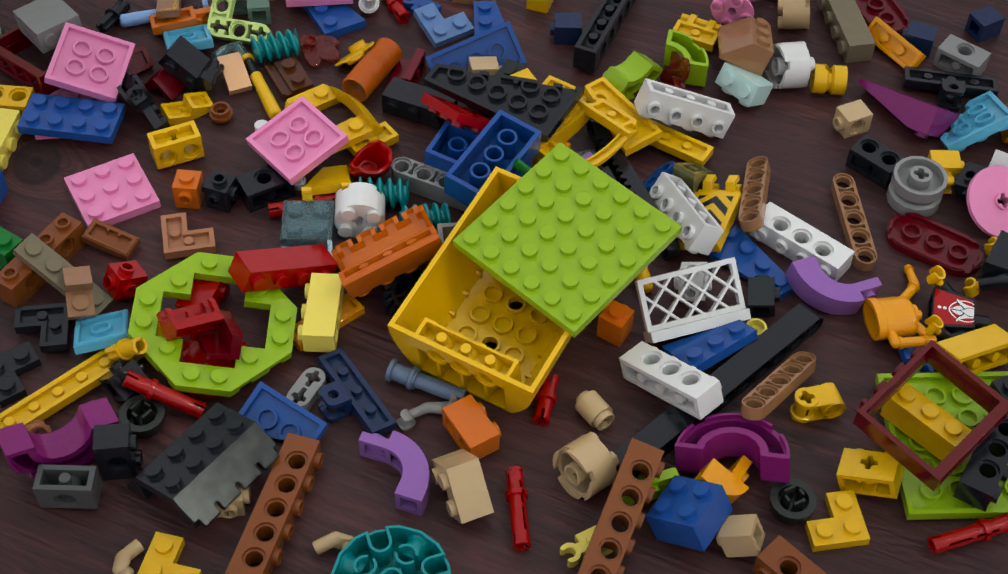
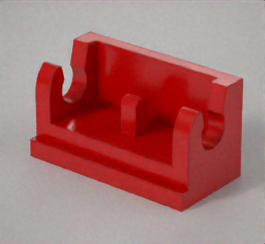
(190, 320)

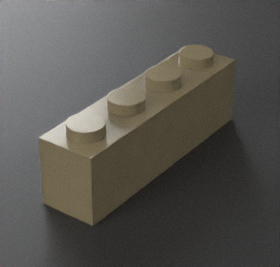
(848, 29)

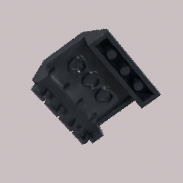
(207, 464)

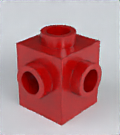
(123, 279)

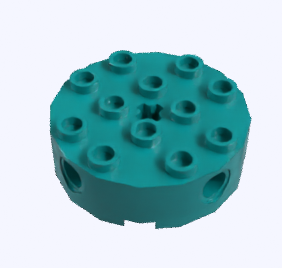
(392, 551)

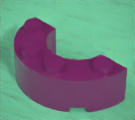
(734, 436)
(61, 447)

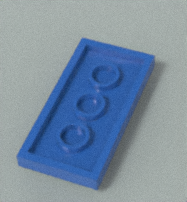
(71, 118)

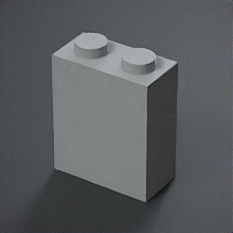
(44, 21)

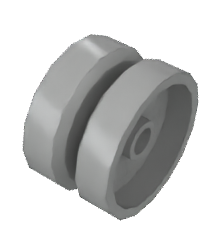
(917, 186)

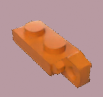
(188, 18)

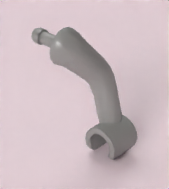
(407, 419)

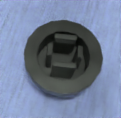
(143, 415)
(792, 502)

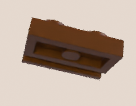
(288, 77)

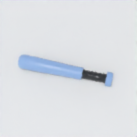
(142, 17)

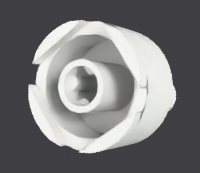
(790, 65)
(358, 209)

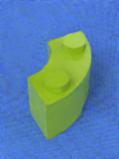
(686, 47)
(631, 73)

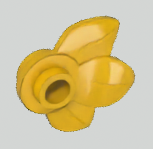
(357, 51)

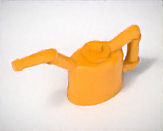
(897, 317)

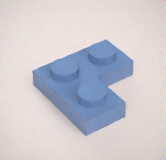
(441, 30)

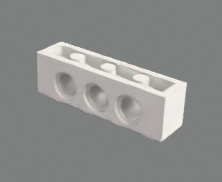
(800, 240)
(671, 380)

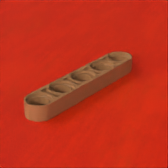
(754, 194)
(853, 230)
(778, 386)

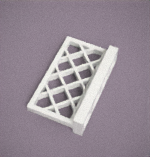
(692, 323)

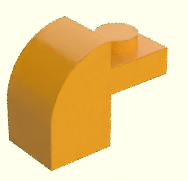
(731, 479)

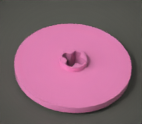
(983, 197)

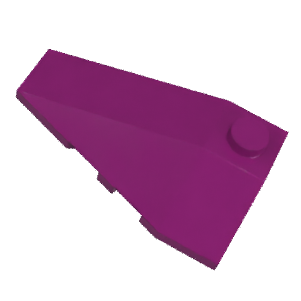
(915, 114)

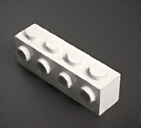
(684, 108)
(680, 204)

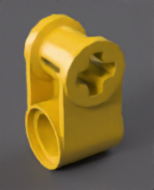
(820, 401)

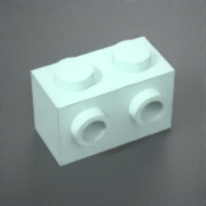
(744, 85)

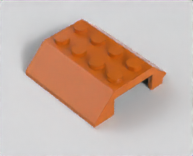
(386, 254)

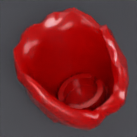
(371, 161)

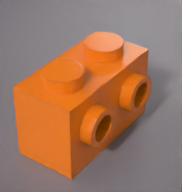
(471, 427)

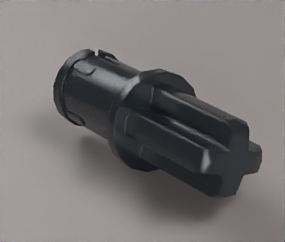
(112, 16)

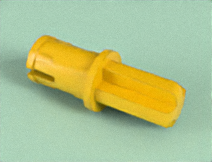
(127, 348)

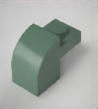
(257, 10)

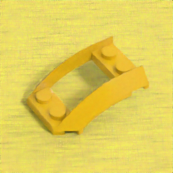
(603, 113)
(357, 128)

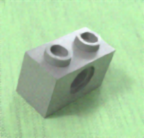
(961, 57)

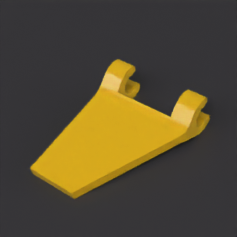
(327, 181)

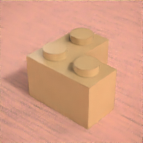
(465, 485)

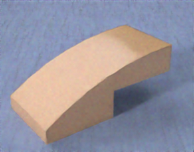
(235, 73)

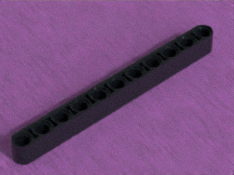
(735, 376)

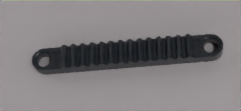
(625, 174)

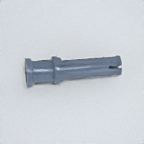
(414, 378)

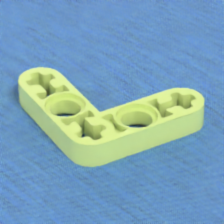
(225, 19)

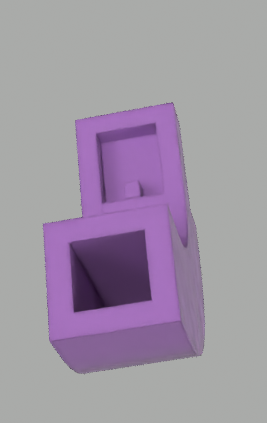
(826, 294)
(409, 460)

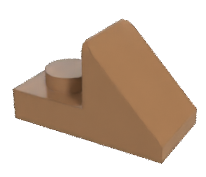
(79, 292)

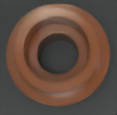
(221, 112)

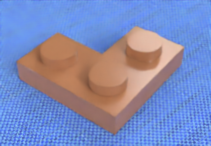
(180, 242)

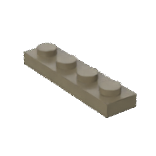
(49, 266)

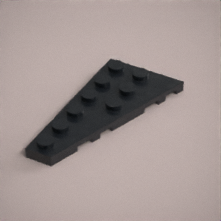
(523, 98)

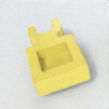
(579, 547)

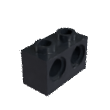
(873, 160)

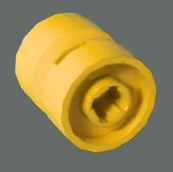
(829, 79)

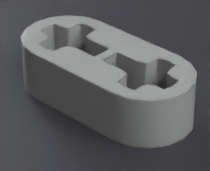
(310, 392)

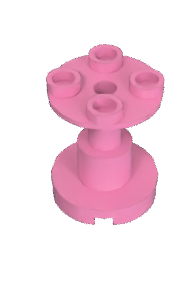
(731, 10)

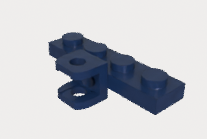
(351, 393)

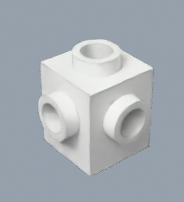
(699, 279)

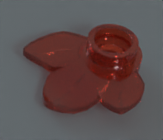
(319, 48)
(677, 71)

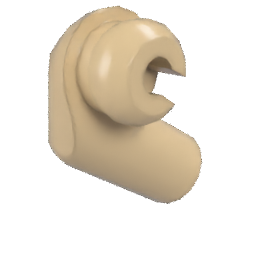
(332, 540)
(125, 556)

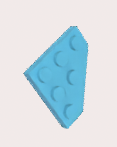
(981, 119)

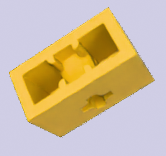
(869, 473)

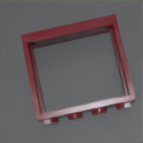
(26, 73)
(958, 375)

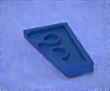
(712, 345)
(280, 415)

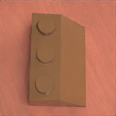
(746, 44)

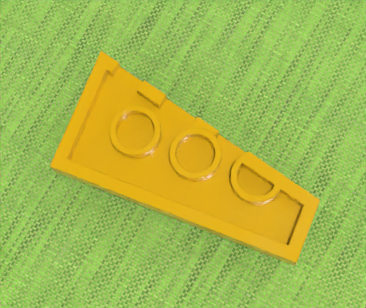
(645, 130)

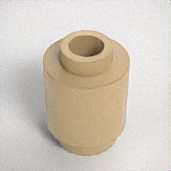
(594, 410)

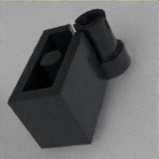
(189, 65)

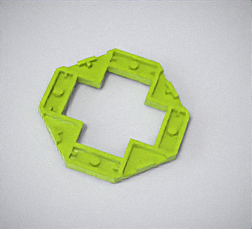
(208, 379)

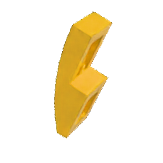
(192, 107)

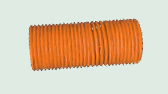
(372, 69)

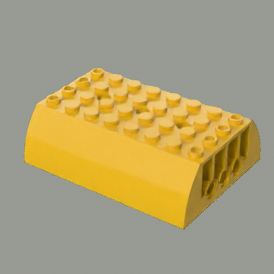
(462, 308)

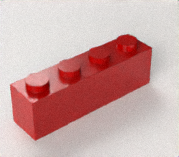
(280, 267)

